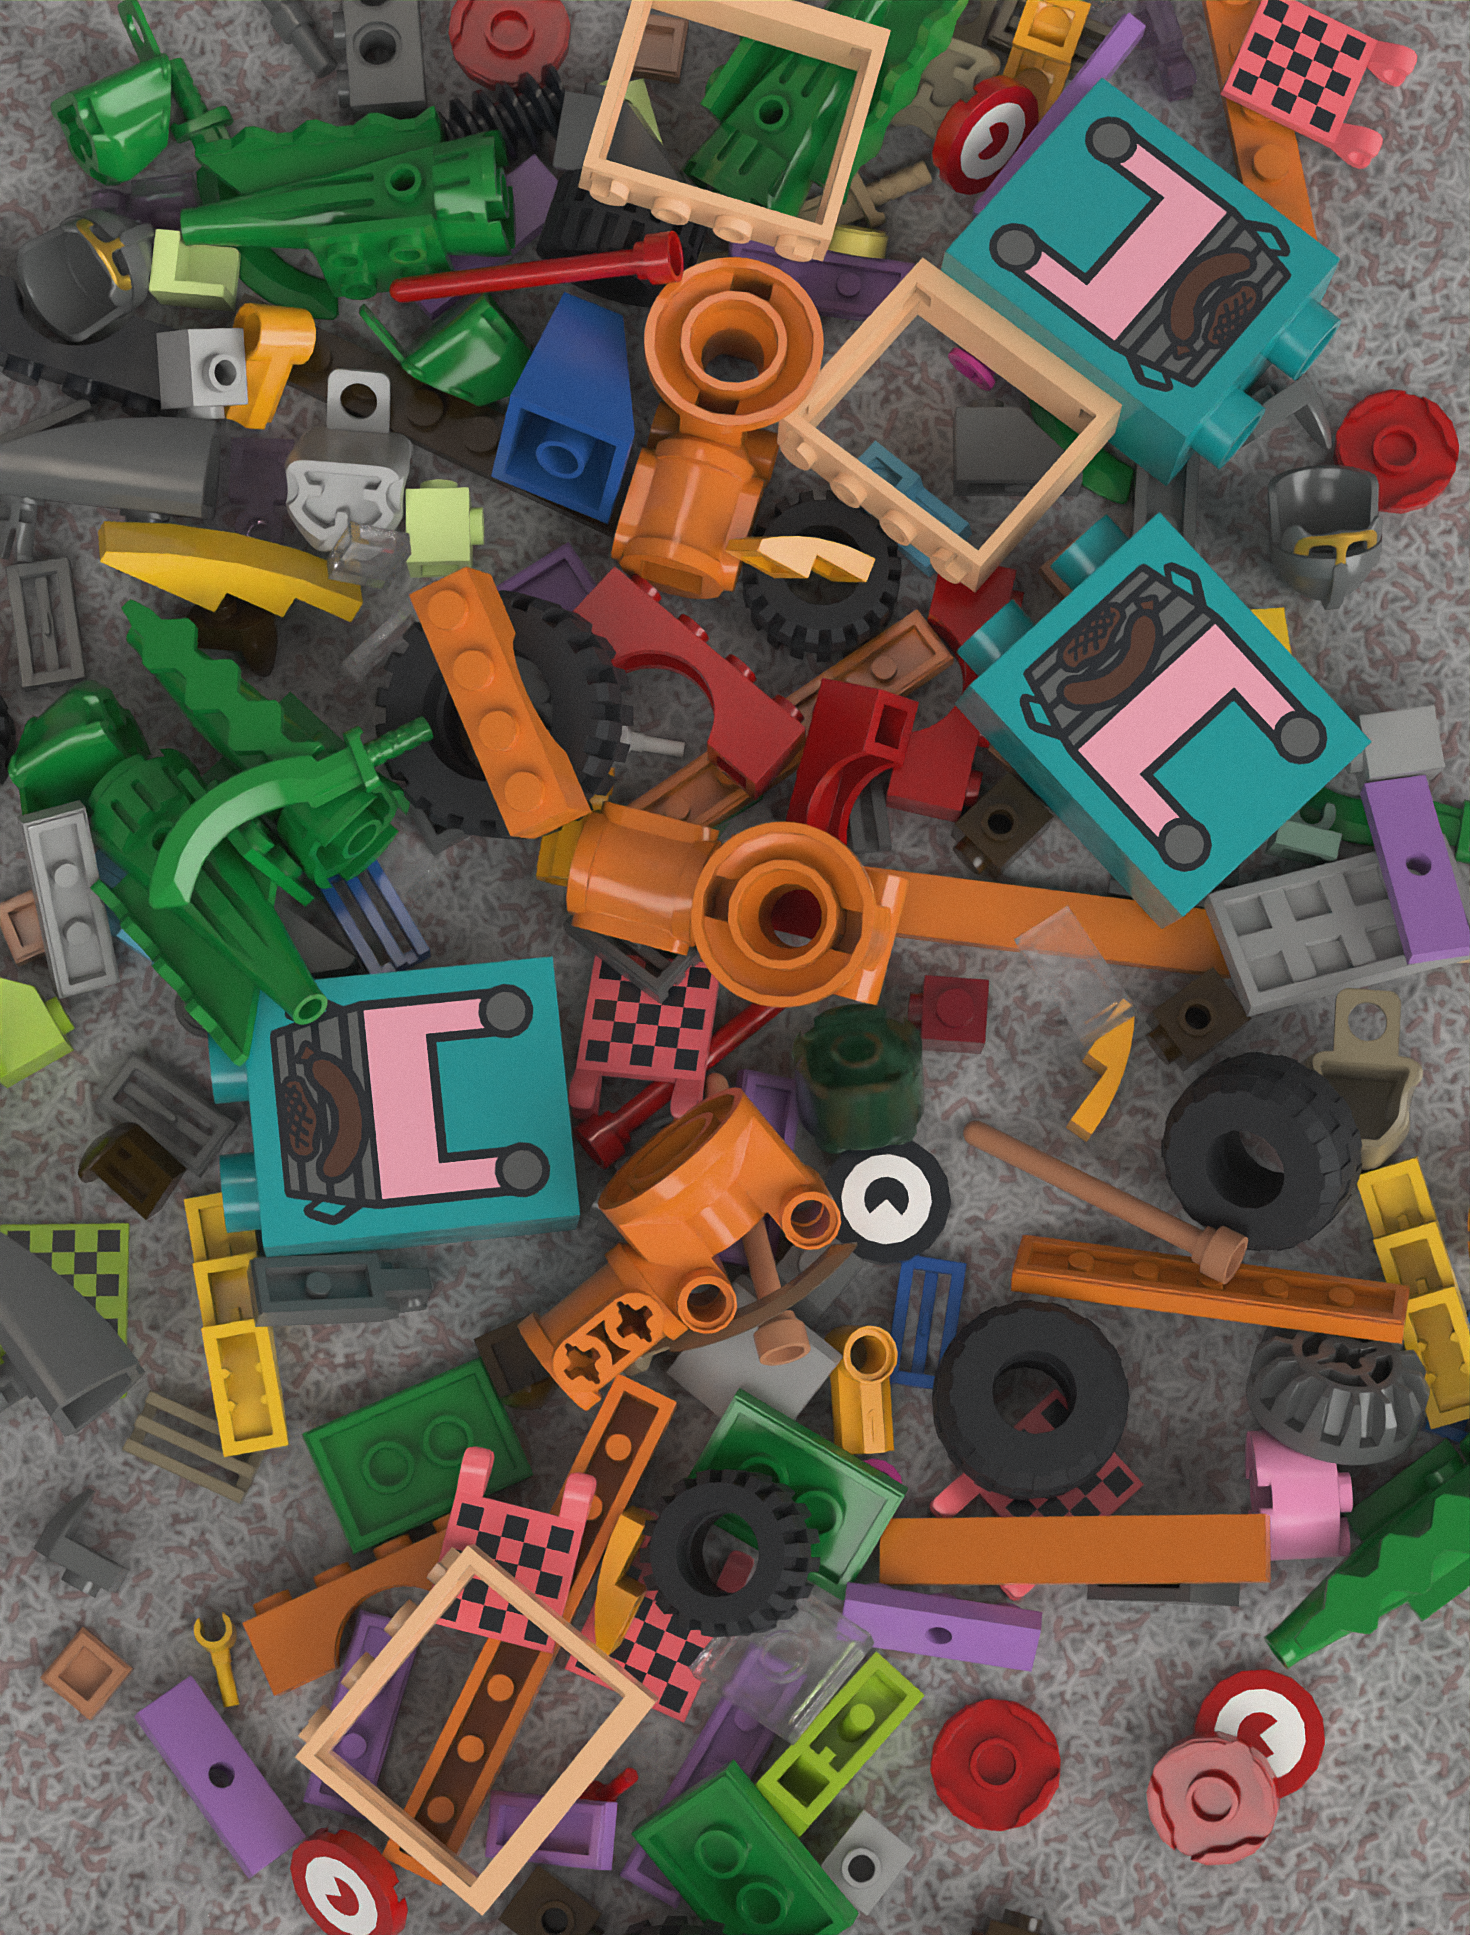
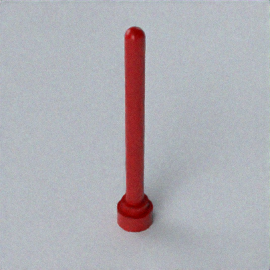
(655, 259)
(607, 1134)

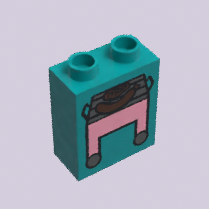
(1150, 279)
(1155, 714)
(404, 1114)

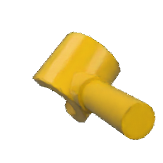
(221, 1658)

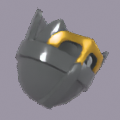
(87, 272)
(1325, 529)

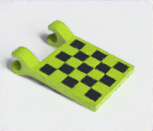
(89, 1259)

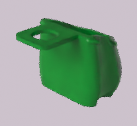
(123, 118)
(466, 353)
(73, 747)

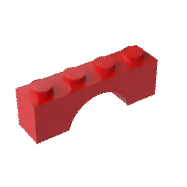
(750, 731)
(849, 742)
(939, 758)

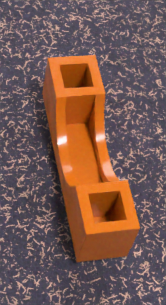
(477, 660)
(303, 1635)

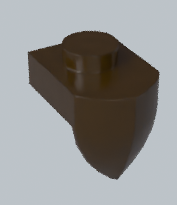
(239, 627)
(132, 1167)
(515, 1369)

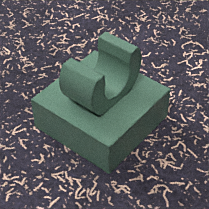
(1305, 841)

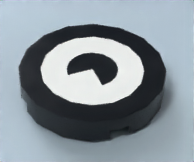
(889, 1201)

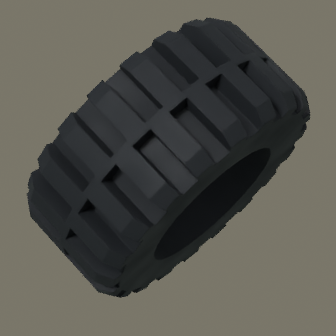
(584, 720)

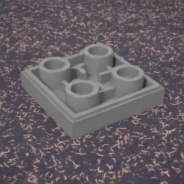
(722, 1368)

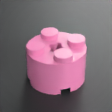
(1300, 1497)

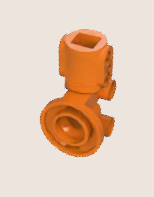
(707, 440)
(682, 888)
(678, 1208)

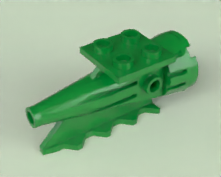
(786, 109)
(360, 197)
(253, 730)
(229, 934)
(1409, 1553)

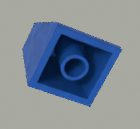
(571, 412)

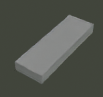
(68, 911)

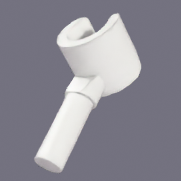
(641, 742)

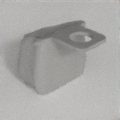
(349, 468)

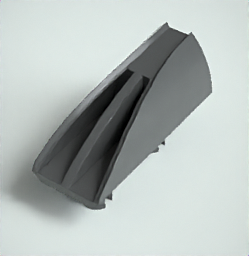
(125, 464)
(57, 1344)

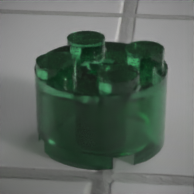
(859, 1079)

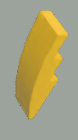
(209, 563)
(1416, 1256)
(237, 1353)

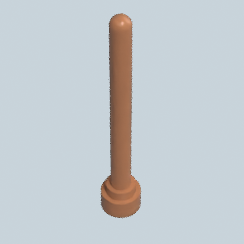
(1215, 1250)
(784, 1336)

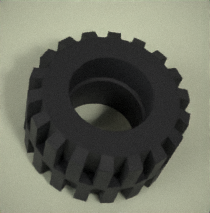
(584, 226)
(831, 626)
(679, 1562)

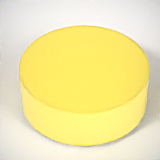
(859, 241)

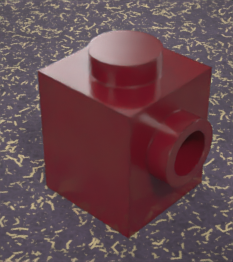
(950, 1013)

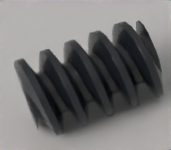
(514, 114)

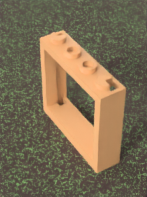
(773, 22)
(1000, 347)
(372, 1674)

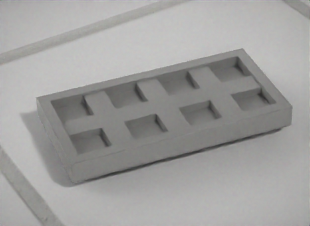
(1314, 933)

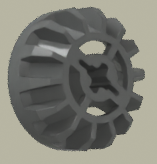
(1345, 1403)

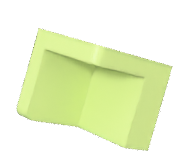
(193, 274)

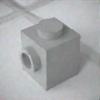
(202, 371)
(1401, 746)
(865, 1861)

